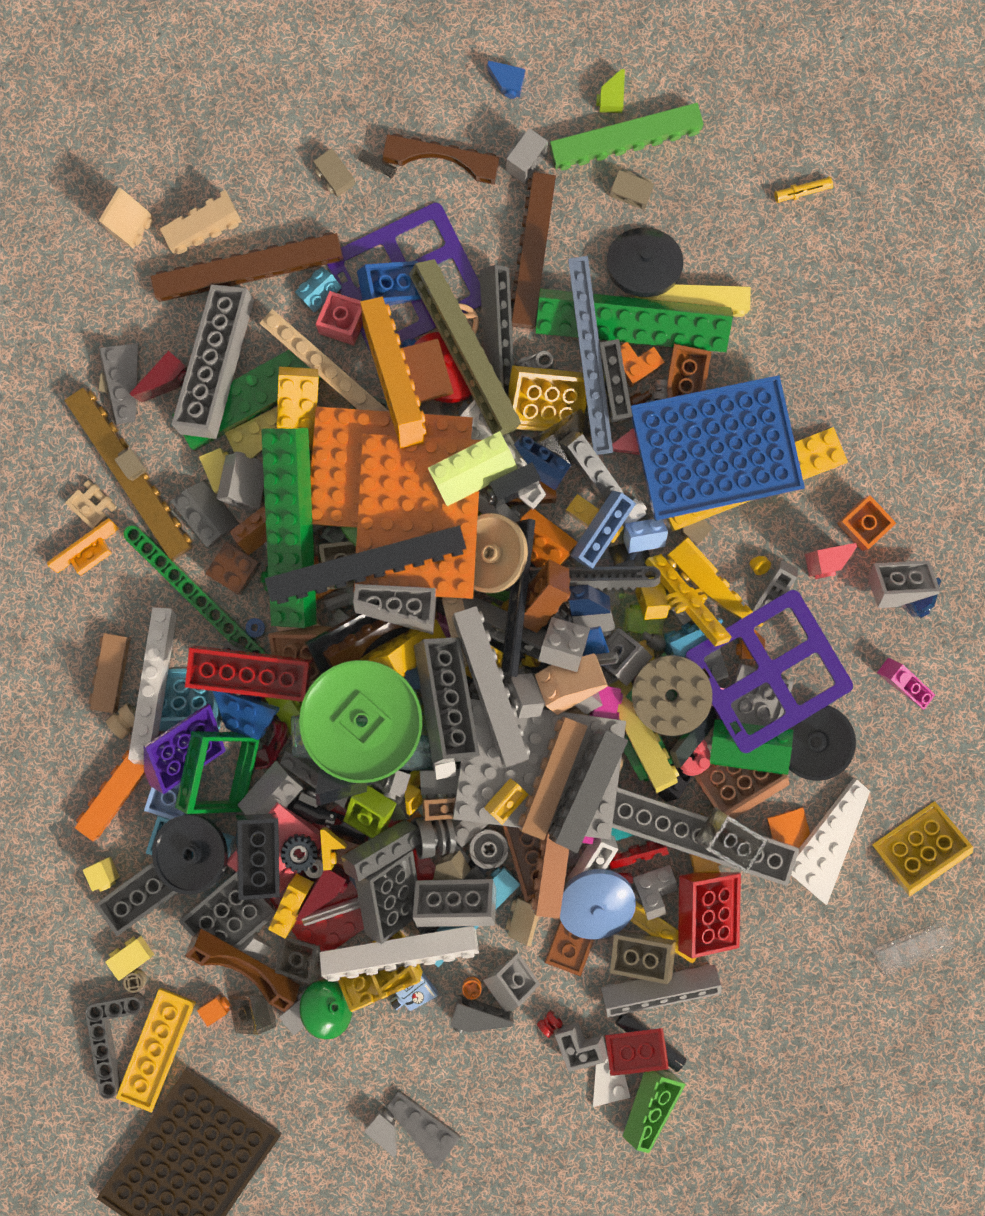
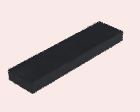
(689, 742)

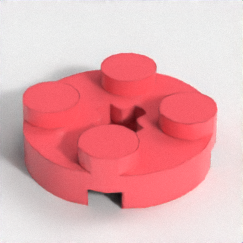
(700, 763)

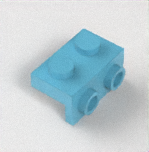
(317, 288)

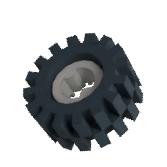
(292, 861)

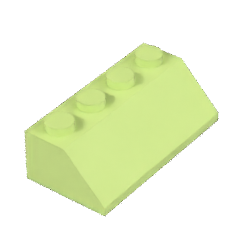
(472, 468)

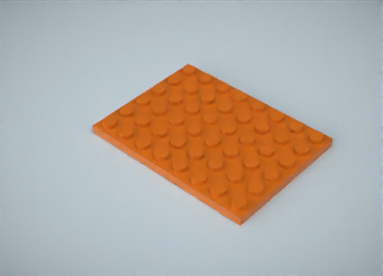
(339, 452)
(403, 503)

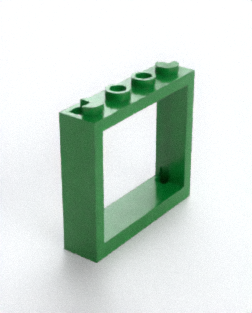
(193, 769)

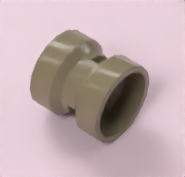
(138, 978)

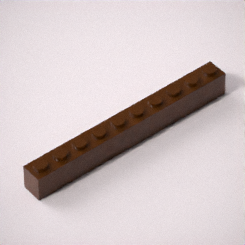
(247, 267)

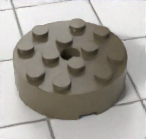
(676, 715)

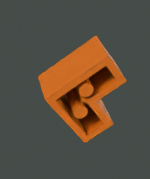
(639, 367)

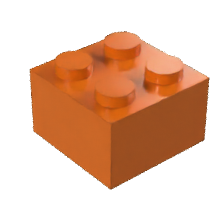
(866, 523)

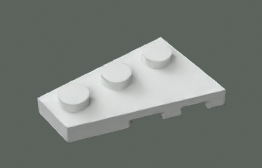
(607, 1087)

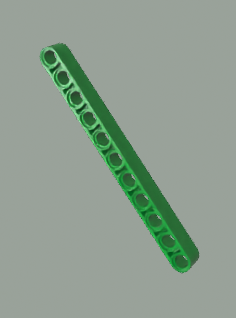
(197, 592)

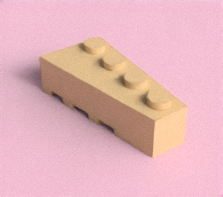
(201, 224)

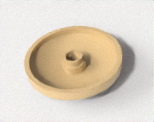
(499, 553)

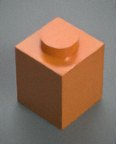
(214, 1009)

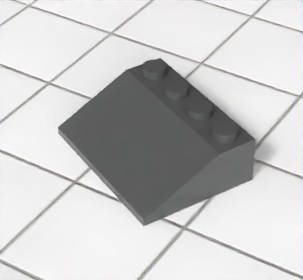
(388, 898)
(227, 916)

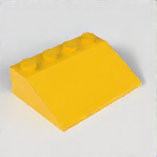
(545, 396)
(399, 651)
(922, 848)

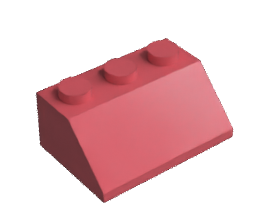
(827, 561)

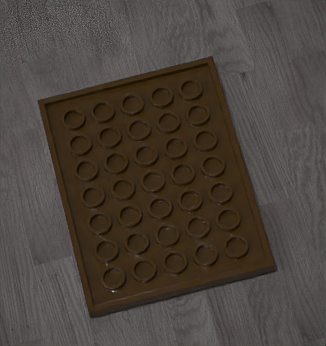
(190, 1155)

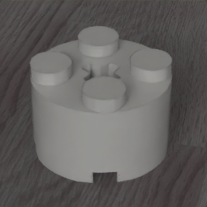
(489, 859)

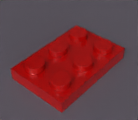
(636, 1052)

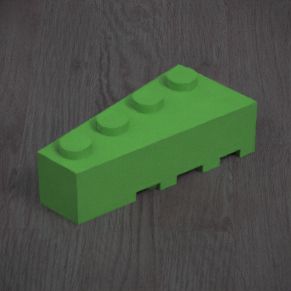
(651, 1108)

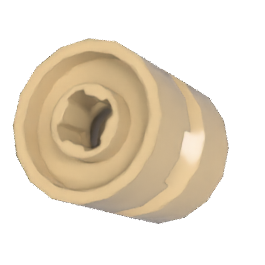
(121, 722)

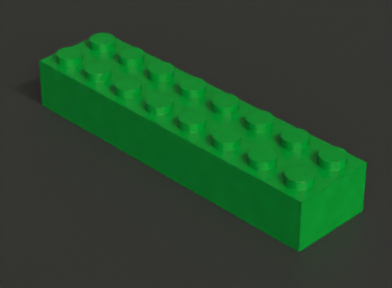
(250, 396)

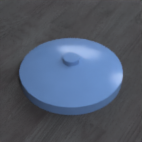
(597, 904)

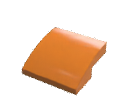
(789, 827)

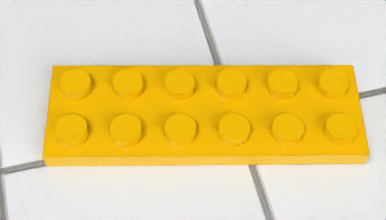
(155, 1049)

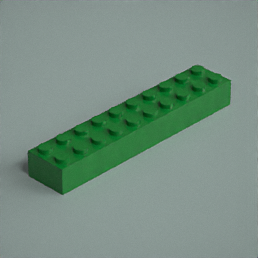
(639, 320)
(288, 517)

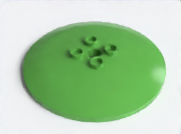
(353, 750)

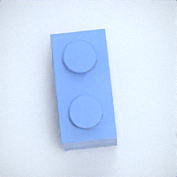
(645, 535)

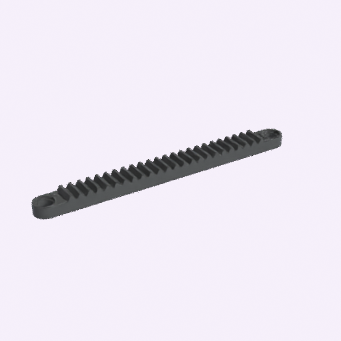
(609, 577)

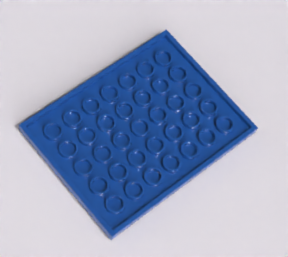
(717, 447)

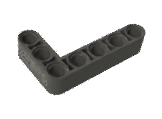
(106, 1039)

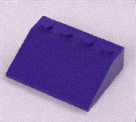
(167, 753)

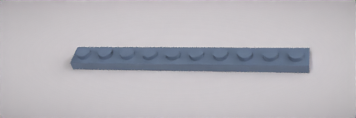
(590, 354)

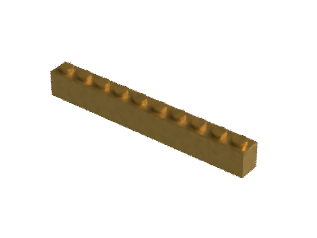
(140, 491)

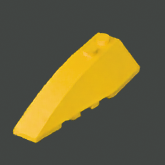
(702, 575)

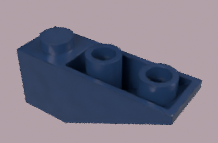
(548, 465)

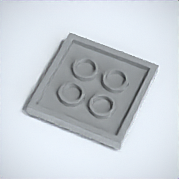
(758, 705)

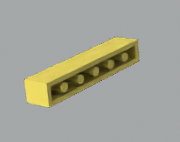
(726, 296)
(646, 744)

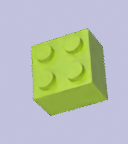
(370, 812)

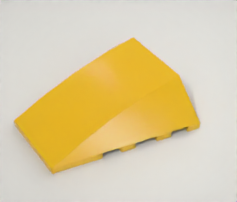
(371, 988)

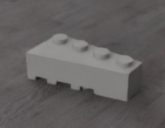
(398, 605)

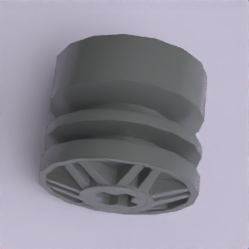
(438, 836)

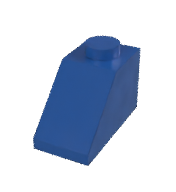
(507, 78)

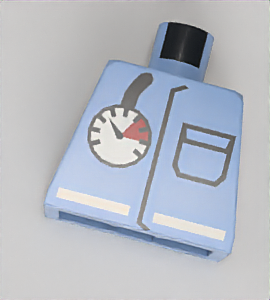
(415, 995)

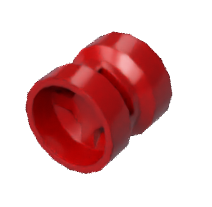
(549, 1024)

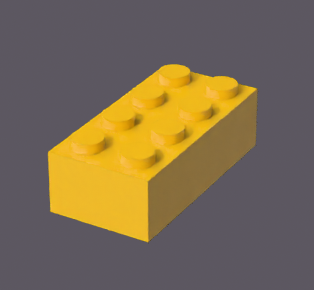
(297, 399)

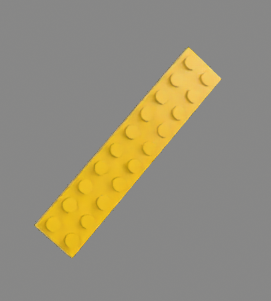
(815, 456)

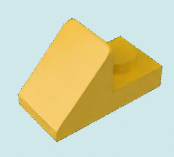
(328, 842)

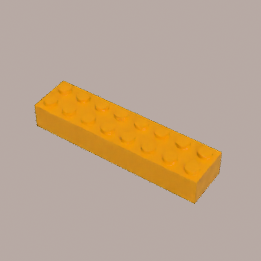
(393, 372)

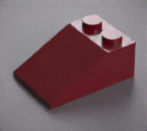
(162, 378)
(325, 890)

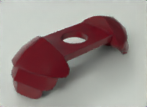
(267, 755)

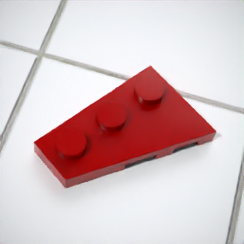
(634, 852)

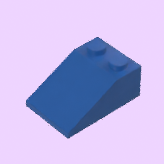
(389, 282)

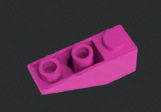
(906, 682)

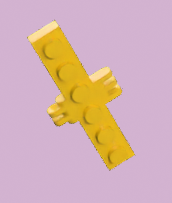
(689, 600)

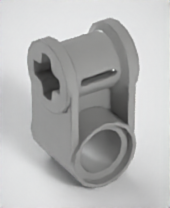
(533, 361)

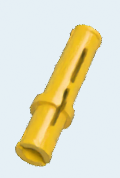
(795, 191)

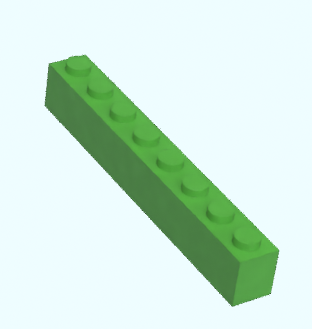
(626, 136)

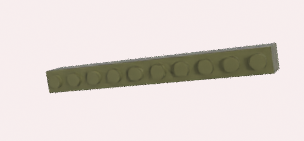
(464, 347)

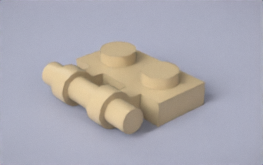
(86, 509)

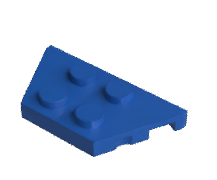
(245, 714)

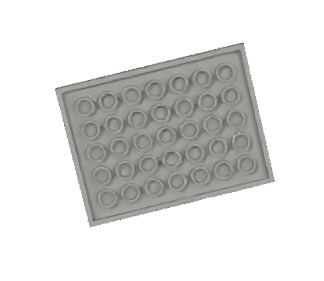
(484, 775)

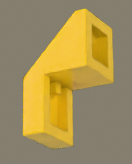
(413, 794)

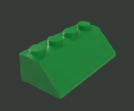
(769, 757)

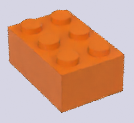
(548, 541)

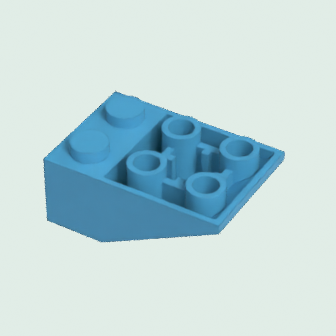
(684, 639)

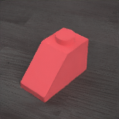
(627, 444)

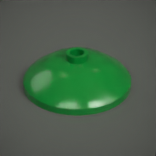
(317, 1010)

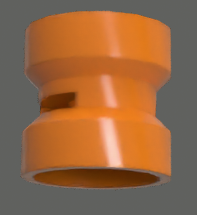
(469, 989)

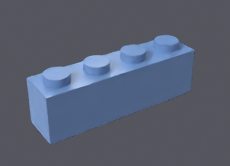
(602, 529)

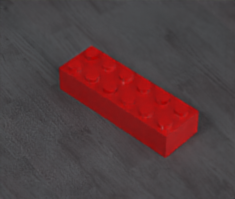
(248, 673)

